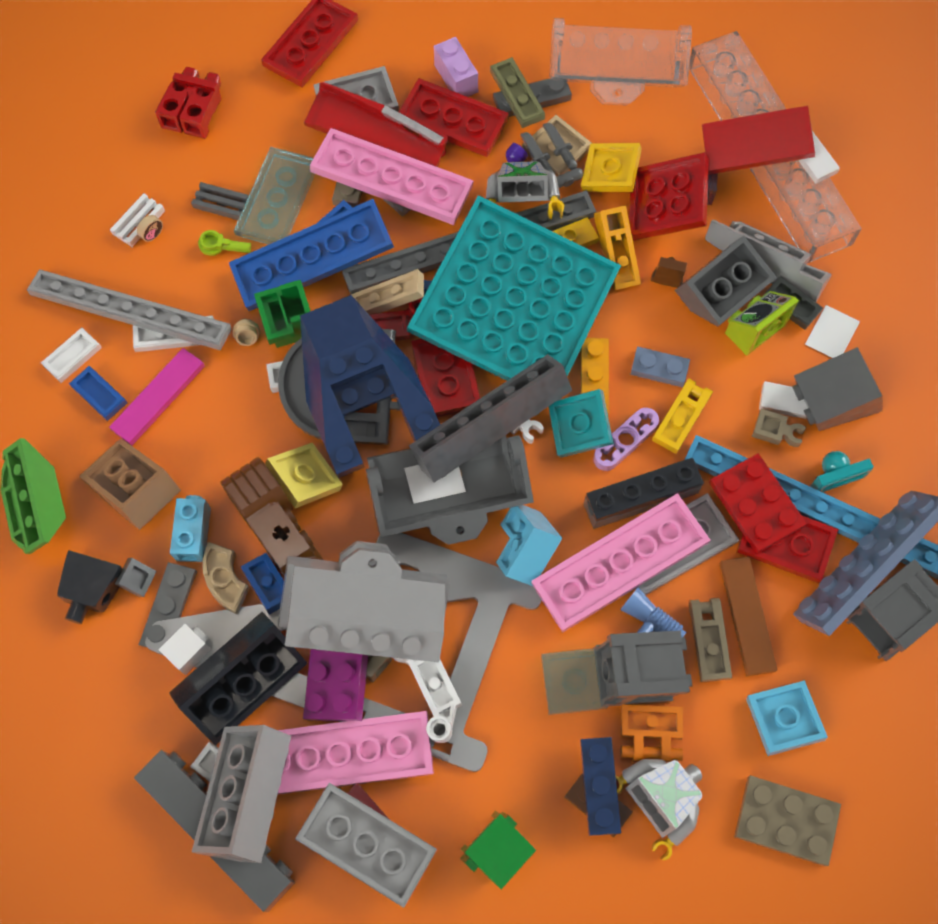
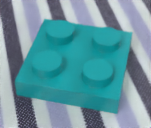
(580, 423)

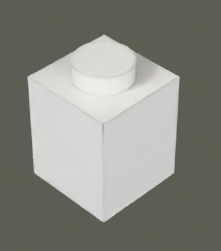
(186, 648)

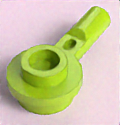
(213, 243)

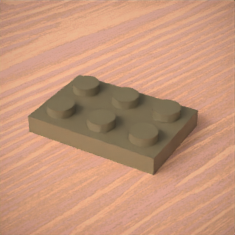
(788, 820)

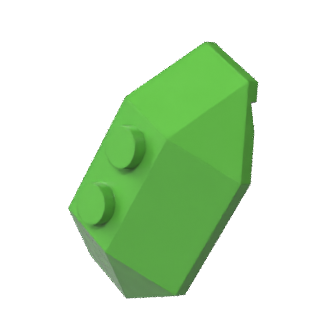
(30, 496)

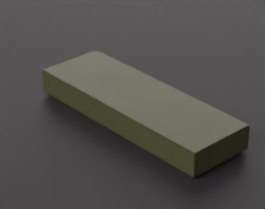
(517, 92)

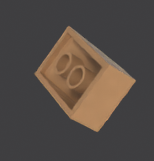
(131, 483)

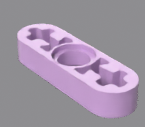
(645, 431)

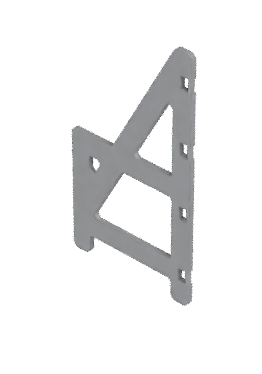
(468, 580)

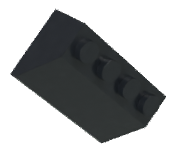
(237, 678)

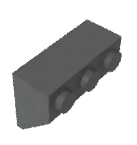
(726, 282)

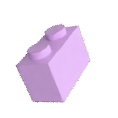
(455, 67)

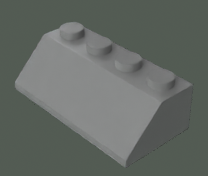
(242, 793)

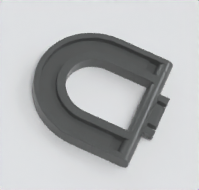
(364, 427)

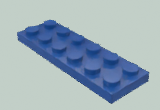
(313, 252)

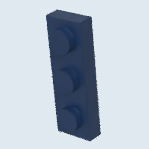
(600, 786)

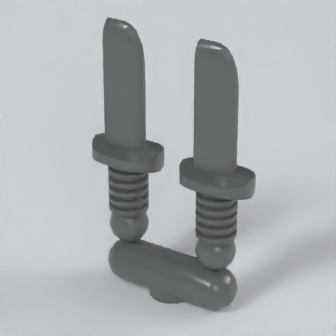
(561, 149)

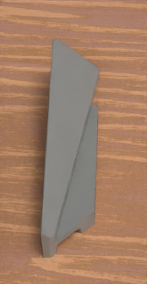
(780, 257)

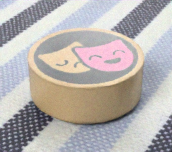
(149, 228)

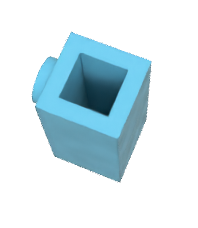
(190, 529)

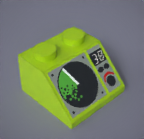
(760, 320)

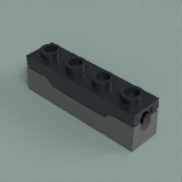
(642, 492)

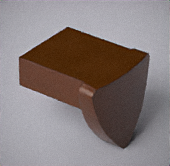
(669, 272)

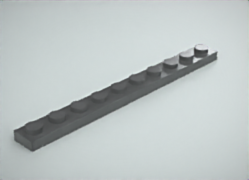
(432, 253)

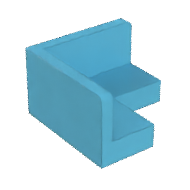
(529, 546)

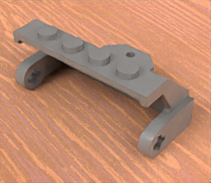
(364, 605)

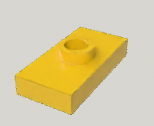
(579, 232)

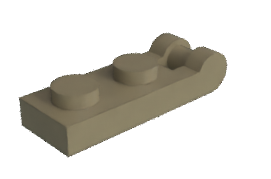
(710, 640)

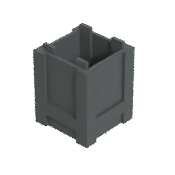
(898, 611)
(641, 668)

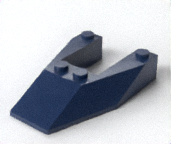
(352, 367)

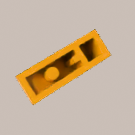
(617, 245)

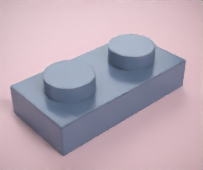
(660, 366)

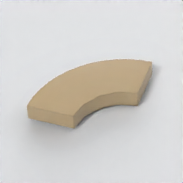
(221, 579)

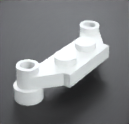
(439, 695)

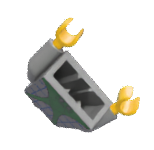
(525, 183)
(666, 797)

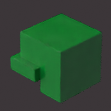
(281, 312)
(498, 850)

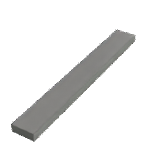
(130, 309)

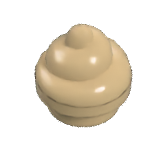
(246, 332)

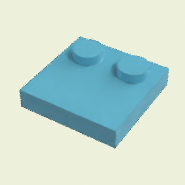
(786, 718)

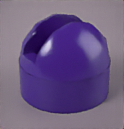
(516, 153)

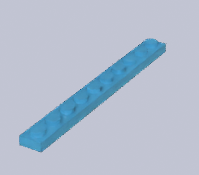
(812, 503)

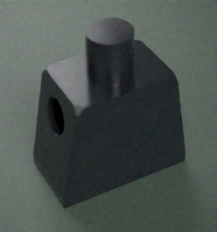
(87, 585)

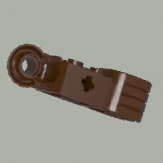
(268, 513)

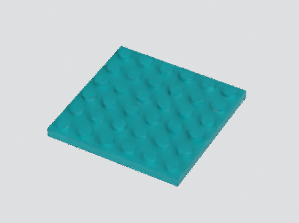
(512, 293)

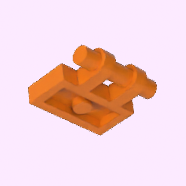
(651, 722)

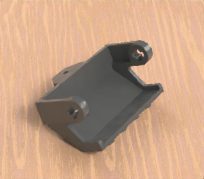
(492, 481)

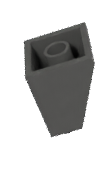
(838, 391)

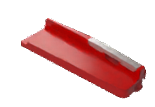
(375, 124)

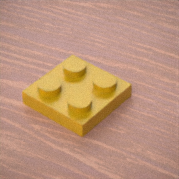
(611, 167)

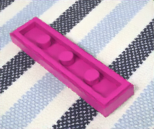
(157, 396)

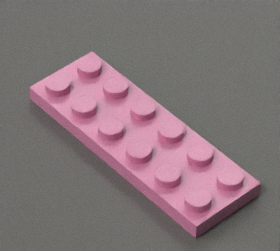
(391, 176)
(620, 562)
(357, 752)

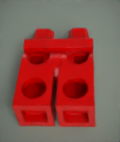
(189, 103)

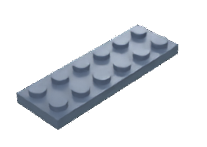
(869, 562)

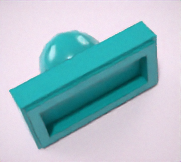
(840, 471)

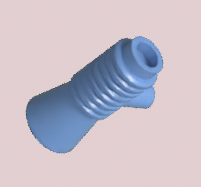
(653, 617)

